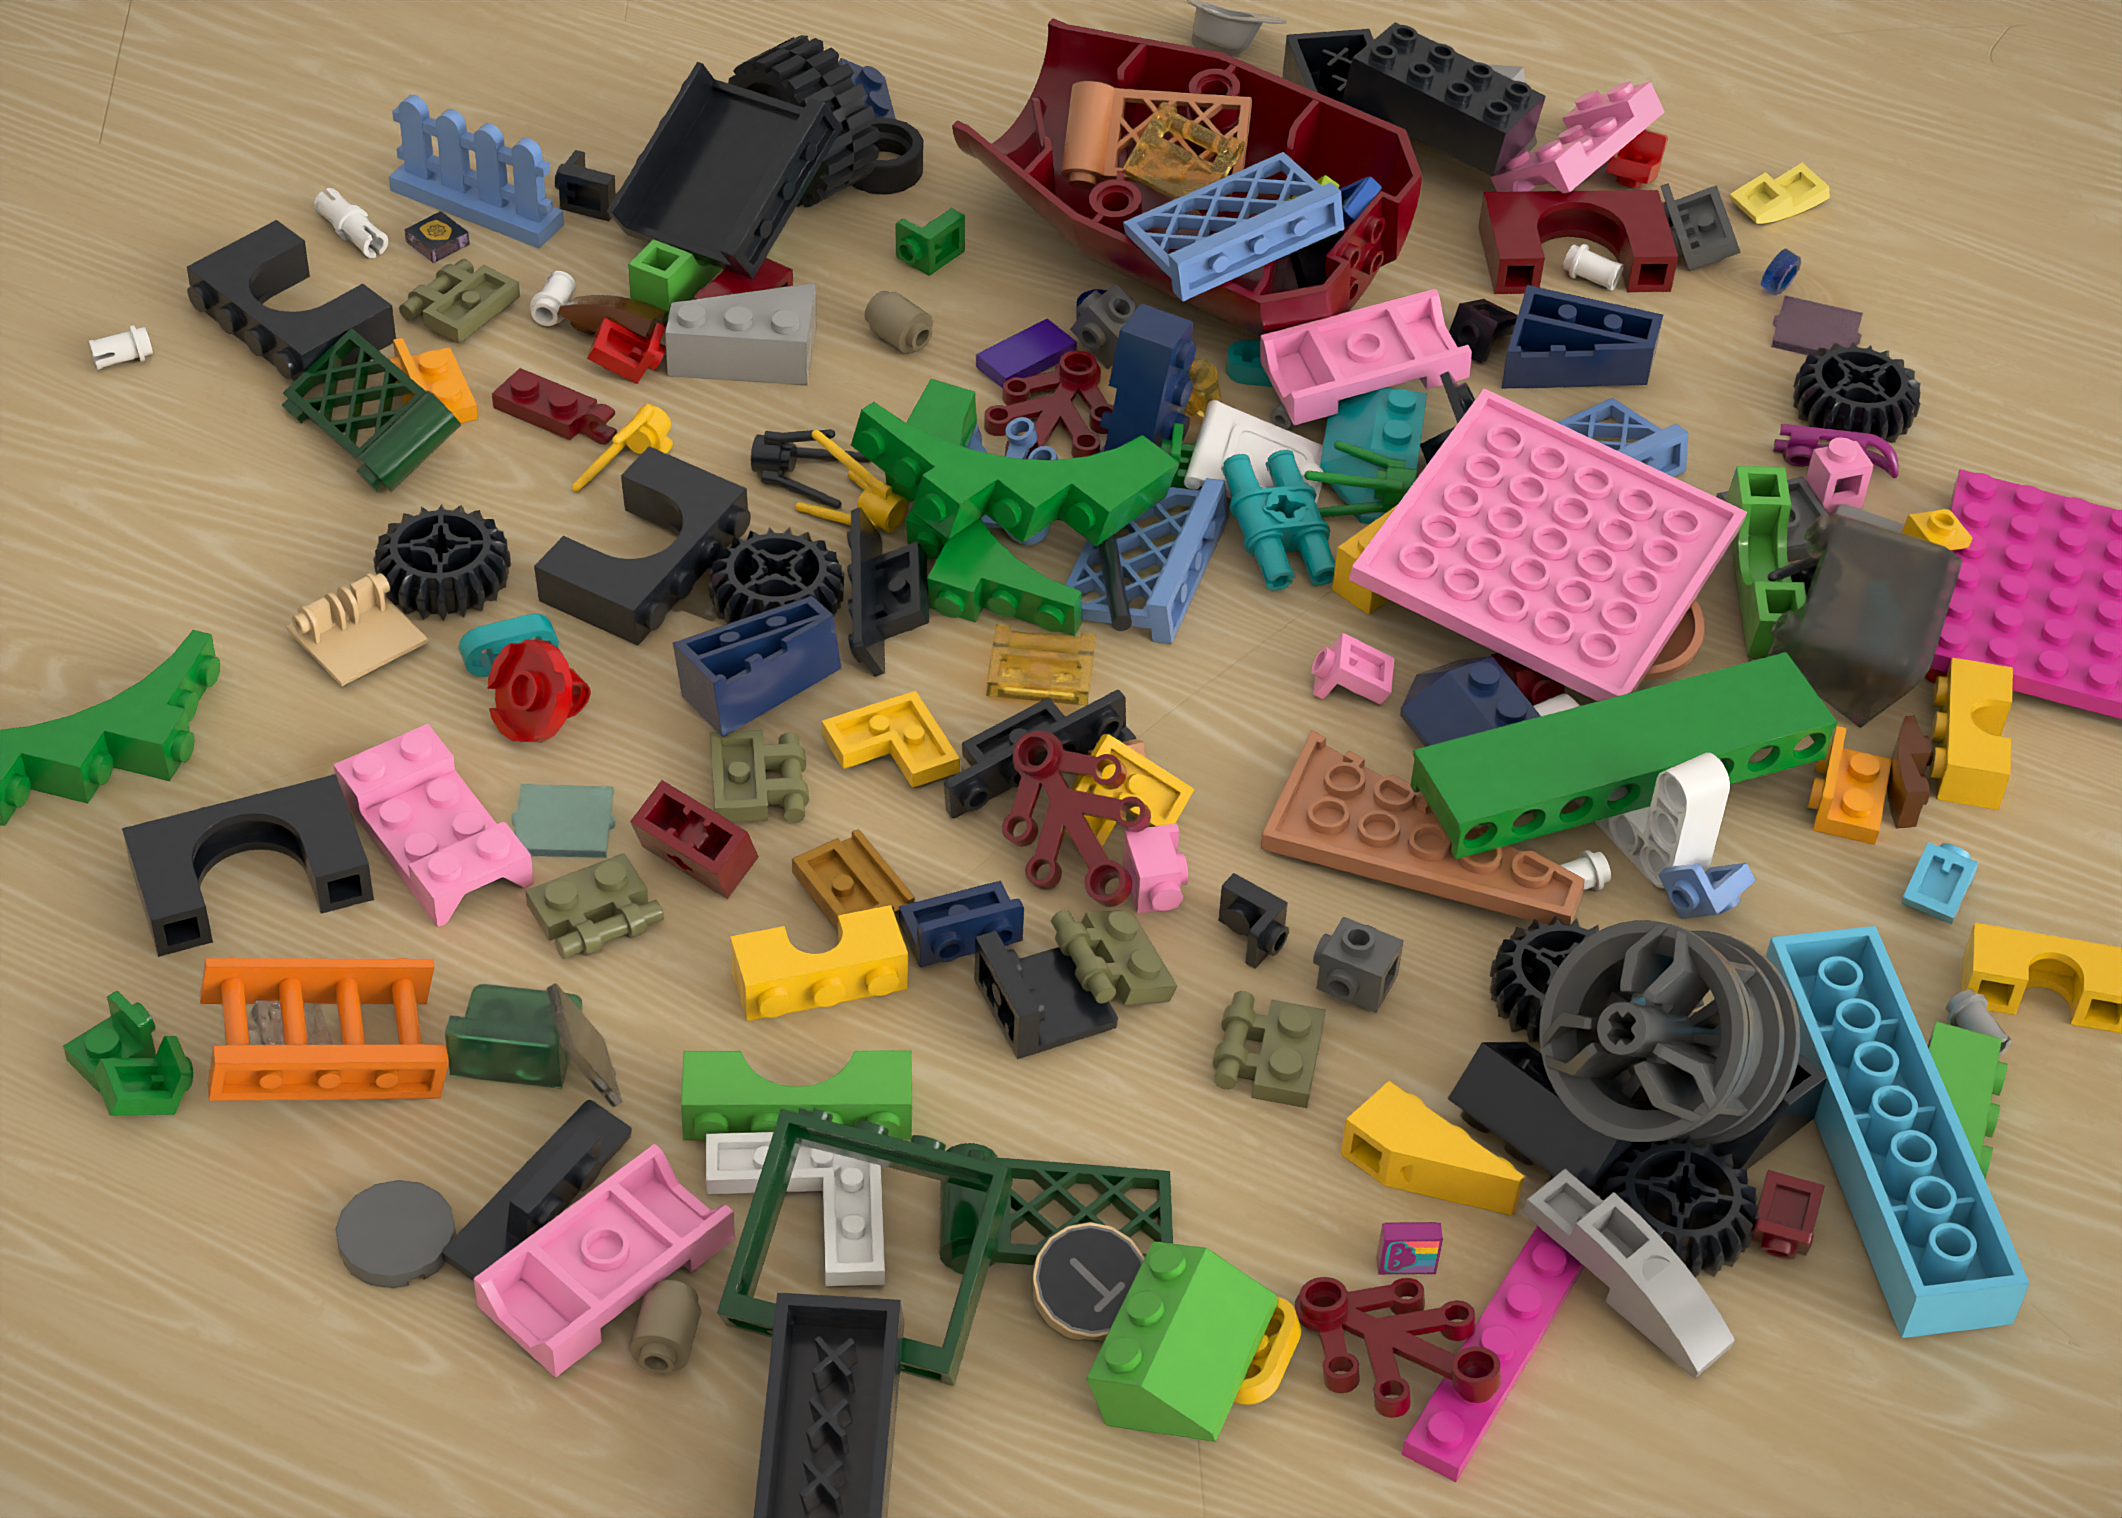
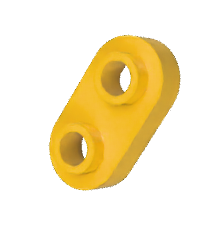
(1271, 1356)

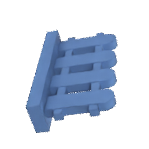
(478, 195)

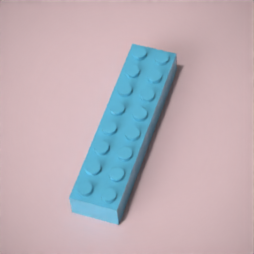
(1898, 1140)

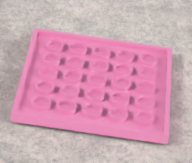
(1549, 548)

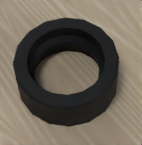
(897, 173)

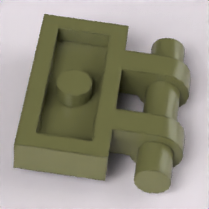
(460, 299)
(741, 780)
(593, 906)
(1114, 957)
(1287, 1053)

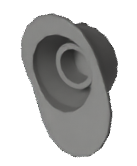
(1226, 29)

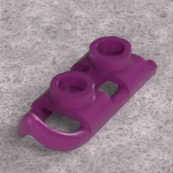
(1804, 439)

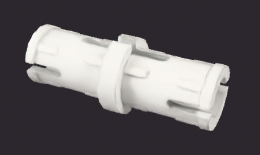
(351, 223)

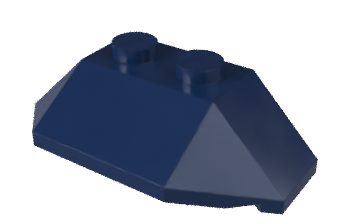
(1463, 701)

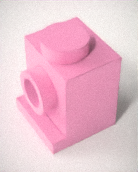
(1842, 465)
(1155, 868)

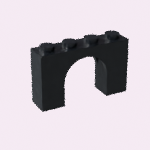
(262, 264)
(636, 594)
(298, 820)

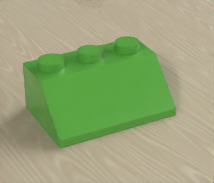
(1180, 1344)

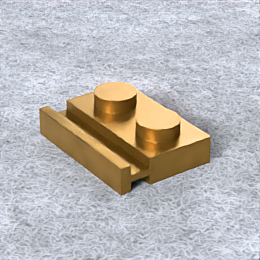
(849, 878)

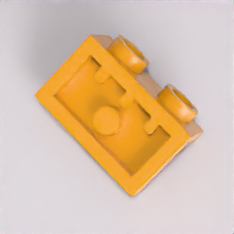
(440, 375)
(1850, 793)

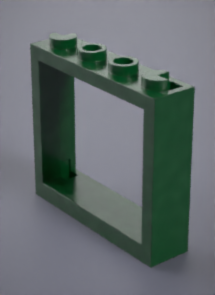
(873, 1145)

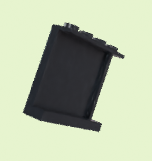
(724, 172)

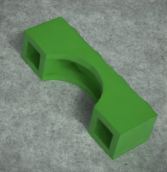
(667, 275)
(1761, 549)
(730, 1097)

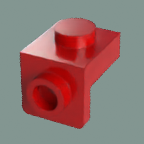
(1639, 159)
(626, 351)

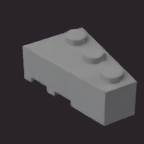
(744, 336)

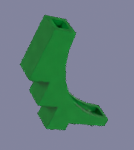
(1021, 495)
(973, 566)
(134, 731)

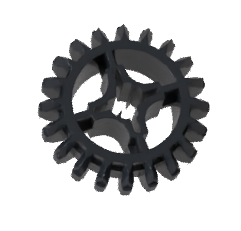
(1857, 392)
(443, 561)
(774, 572)
(1527, 967)
(1713, 1199)

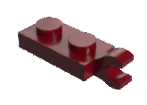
(553, 407)

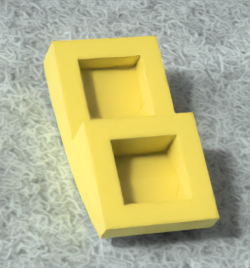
(1781, 198)

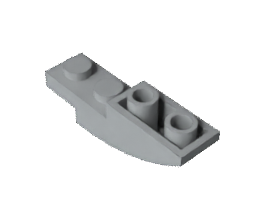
(1643, 1273)

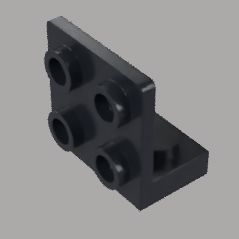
(1037, 997)

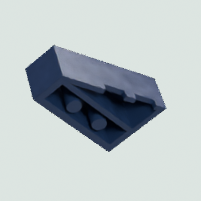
(1579, 342)
(1150, 378)
(756, 662)

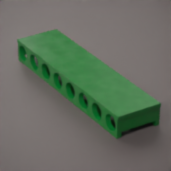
(1616, 745)

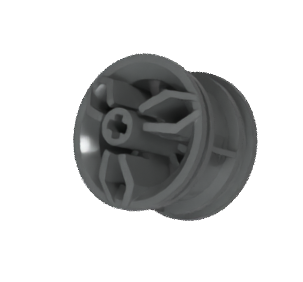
(1633, 998)

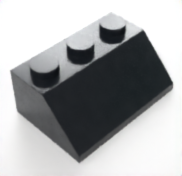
(1513, 1098)

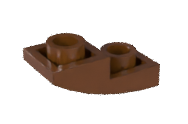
(590, 310)
(1907, 783)

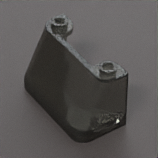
(1867, 614)

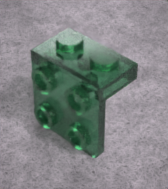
(508, 1038)

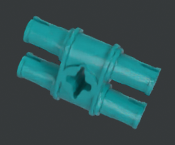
(1279, 519)

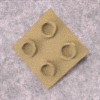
(355, 630)

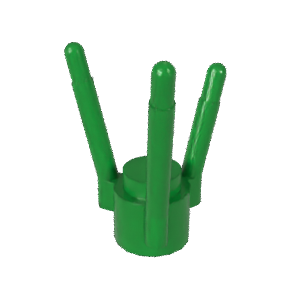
(1389, 484)

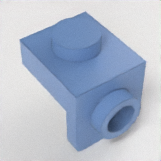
(1707, 892)

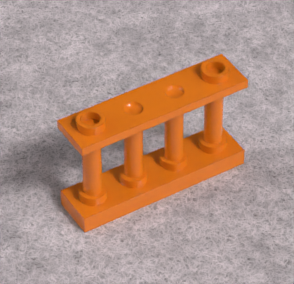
(322, 1071)

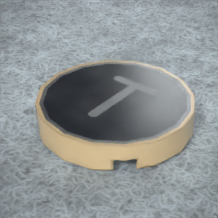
(1084, 1279)

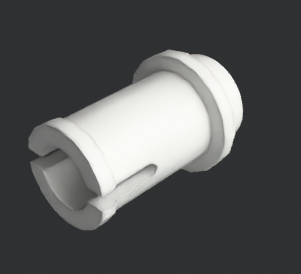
(1592, 267)
(555, 293)
(121, 347)
(1592, 868)

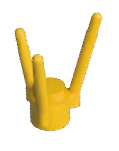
(645, 429)
(877, 500)

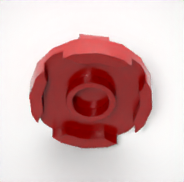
(534, 691)

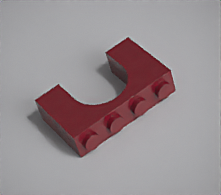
(1623, 221)

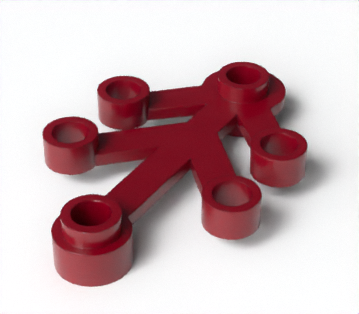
(1073, 374)
(1068, 812)
(1329, 1309)

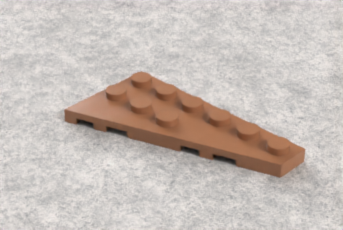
(1382, 830)

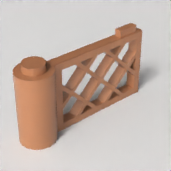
(1097, 124)

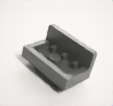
(1700, 226)

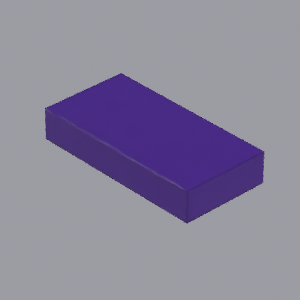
(1025, 352)

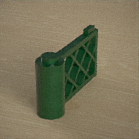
(401, 436)
(963, 1206)

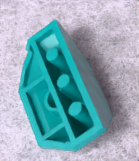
(1380, 422)

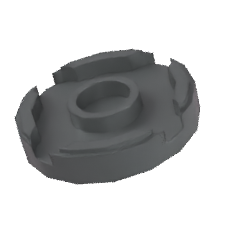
(395, 1233)

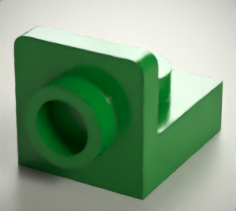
(933, 244)
(119, 1036)

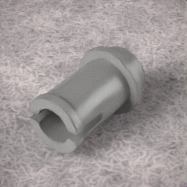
(1970, 1013)

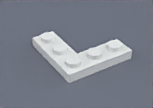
(849, 1199)

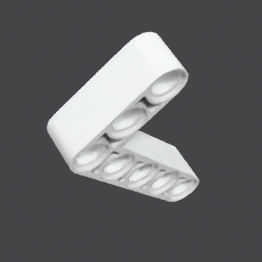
(1682, 816)

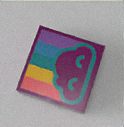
(1409, 1248)

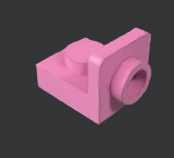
(1355, 668)

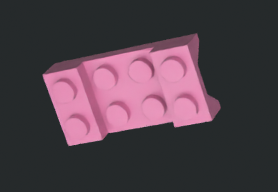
(1593, 135)
(1361, 353)
(429, 821)
(600, 1260)

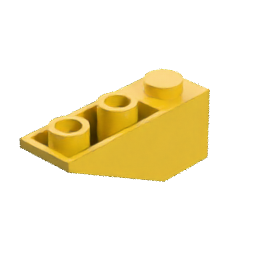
(1424, 1154)

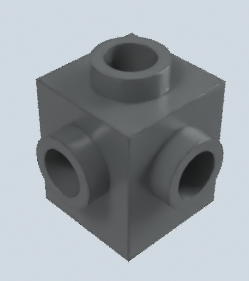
(1101, 322)
(1358, 963)

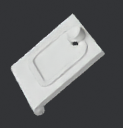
(1233, 432)

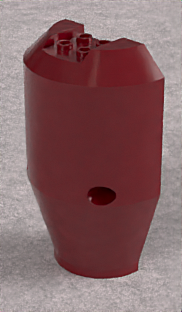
(1284, 118)

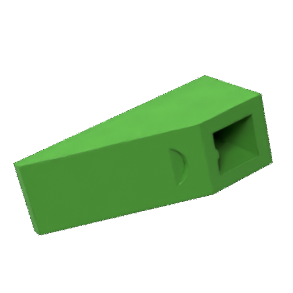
(1971, 1076)

